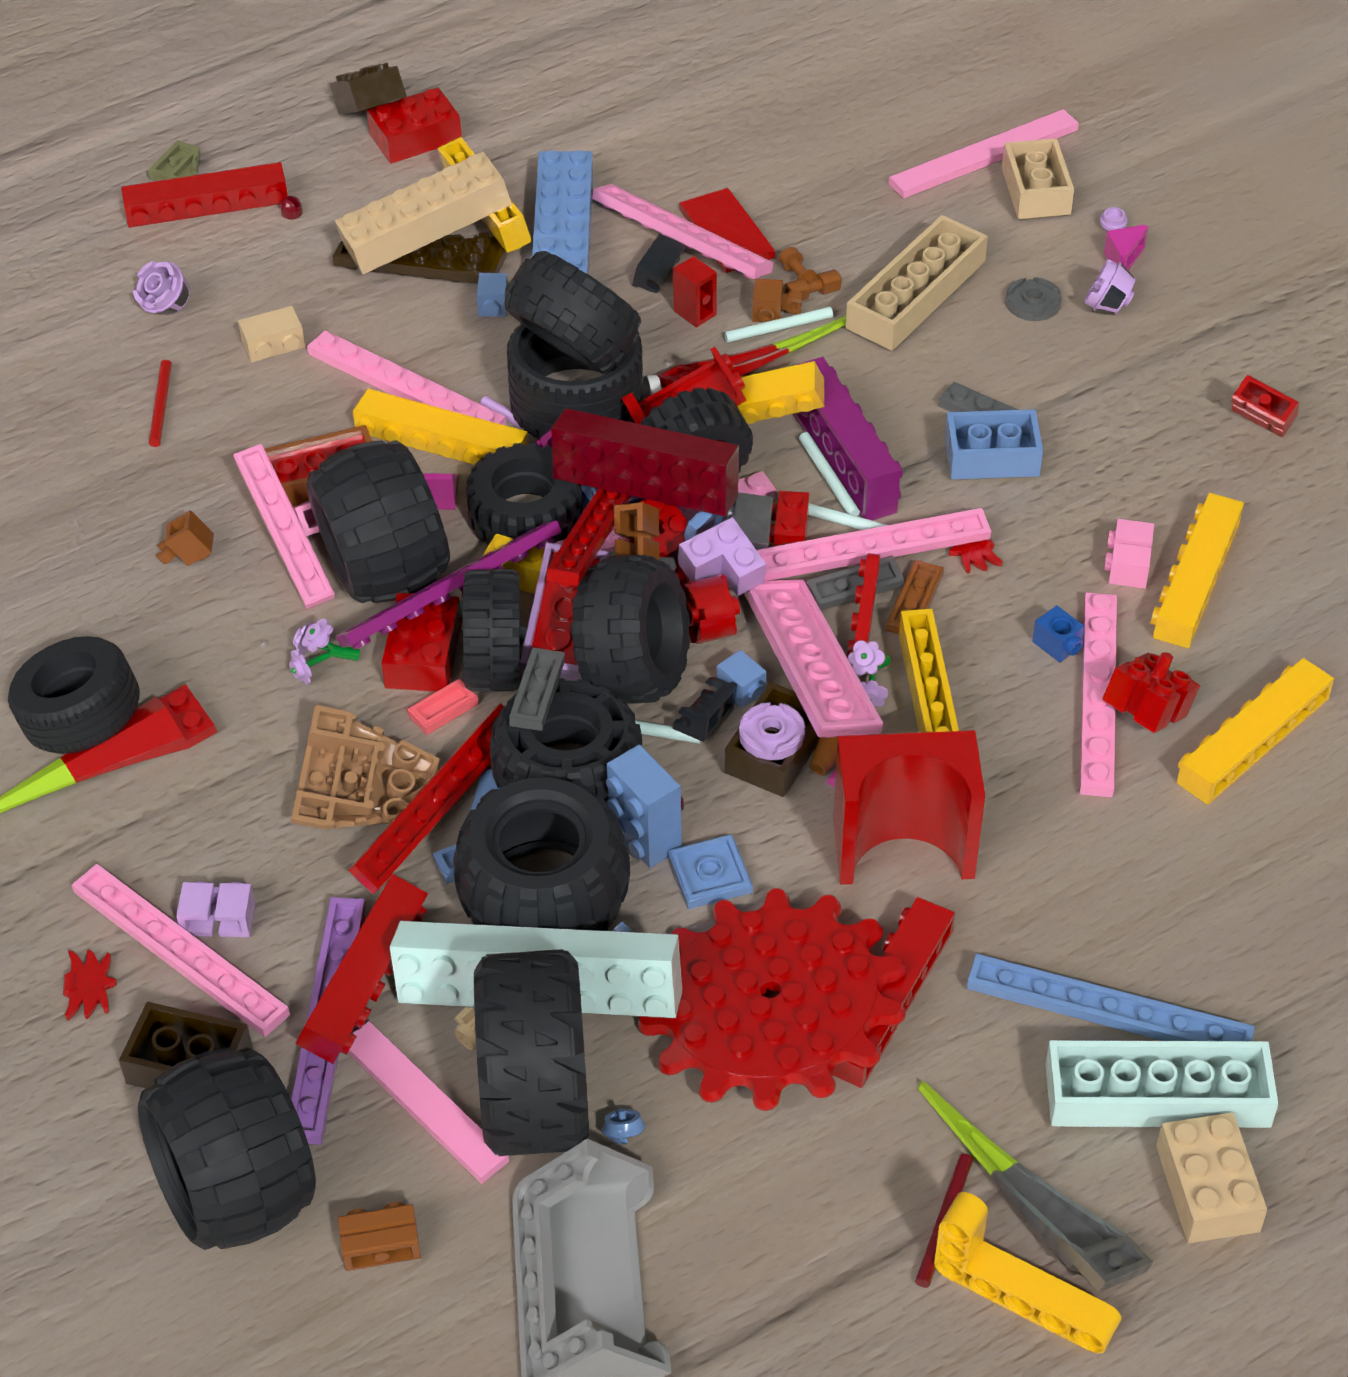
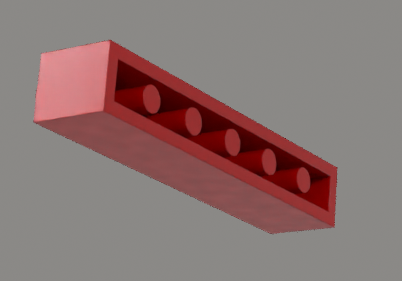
(204, 194)
(918, 944)
(360, 972)

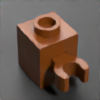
(770, 300)
(187, 539)

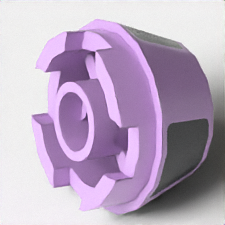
(161, 288)
(1111, 288)

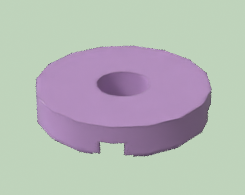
(768, 745)

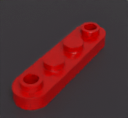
(865, 596)

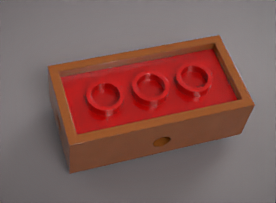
(299, 458)

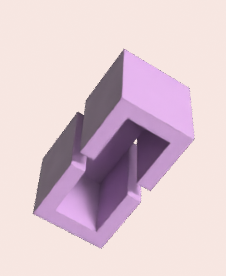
(204, 904)

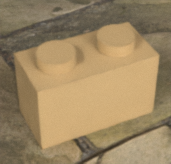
(271, 333)

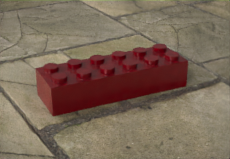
(645, 462)

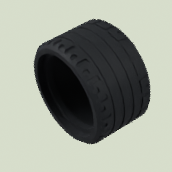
(540, 400)

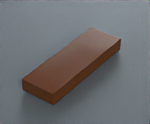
(916, 592)

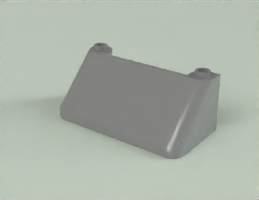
(582, 1267)

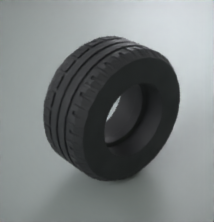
(74, 695)

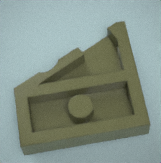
(176, 162)

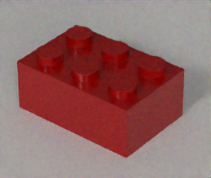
(414, 125)
(423, 649)

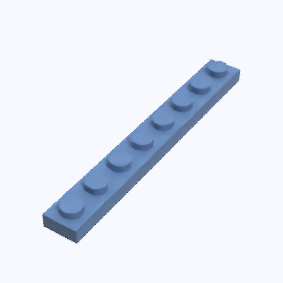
(1100, 1004)

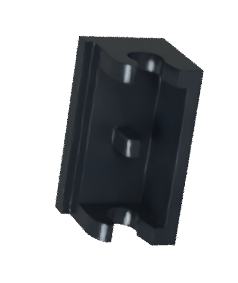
(657, 263)
(708, 710)

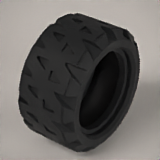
(530, 1052)

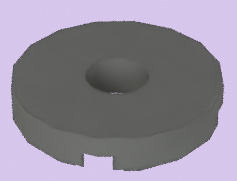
(1033, 310)

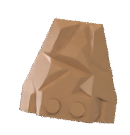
(356, 773)

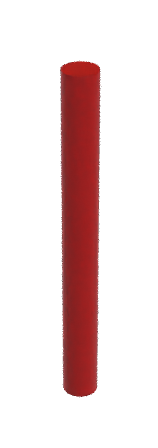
(160, 403)

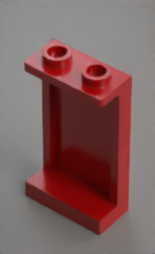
(711, 375)

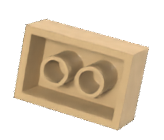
(1037, 178)
(1211, 1178)

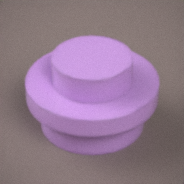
(1113, 219)

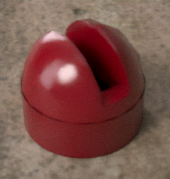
(291, 208)

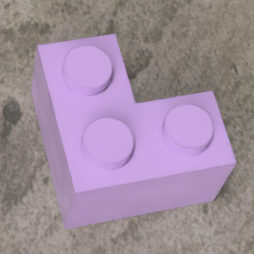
(723, 551)

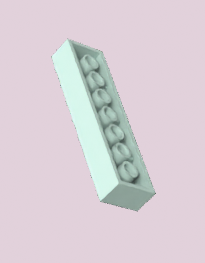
(616, 969)

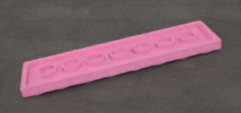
(813, 659)

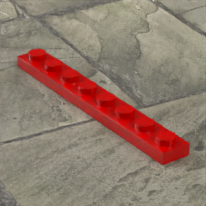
(585, 539)
(426, 808)

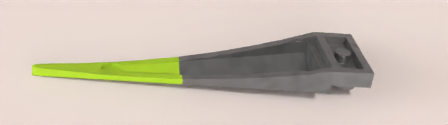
(1075, 1234)

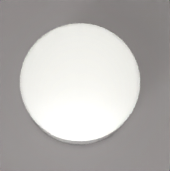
(651, 385)

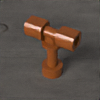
(808, 280)

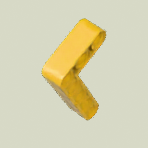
(1017, 1284)

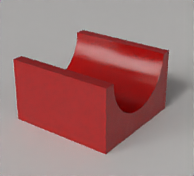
(908, 789)

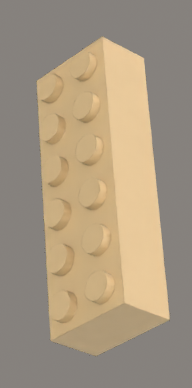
(423, 212)
(916, 282)

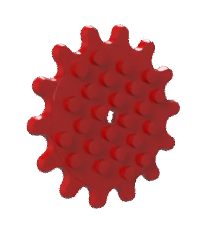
(816, 1021)

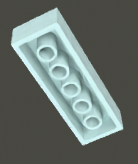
(1159, 1082)

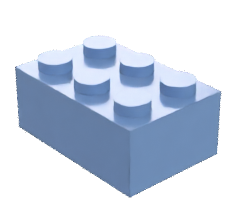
(993, 444)
(645, 805)

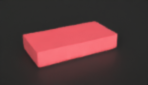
(442, 706)

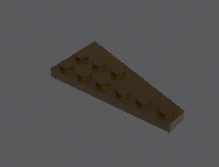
(446, 259)

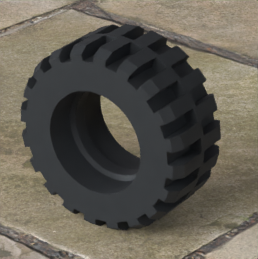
(705, 415)
(514, 473)
(491, 630)

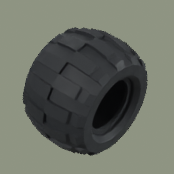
(378, 521)
(536, 817)
(227, 1147)

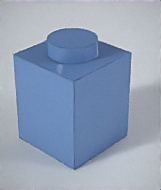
(492, 294)
(746, 673)

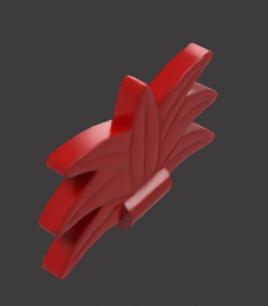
(975, 554)
(87, 984)

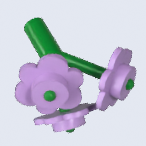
(313, 637)
(869, 660)

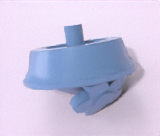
(622, 1125)

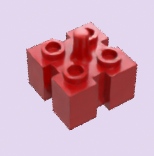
(1151, 691)

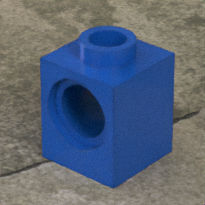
(1058, 634)

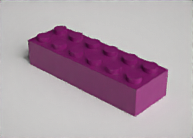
(853, 448)

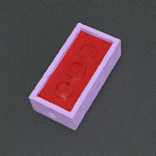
(552, 617)

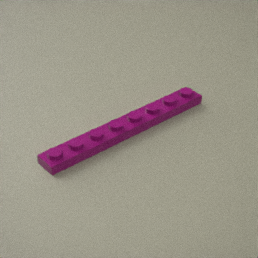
(439, 591)

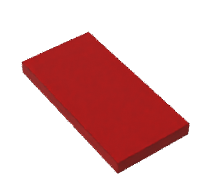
(726, 217)

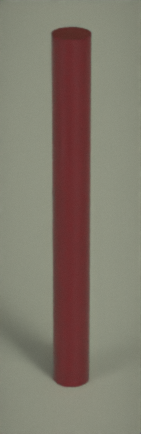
(955, 1186)

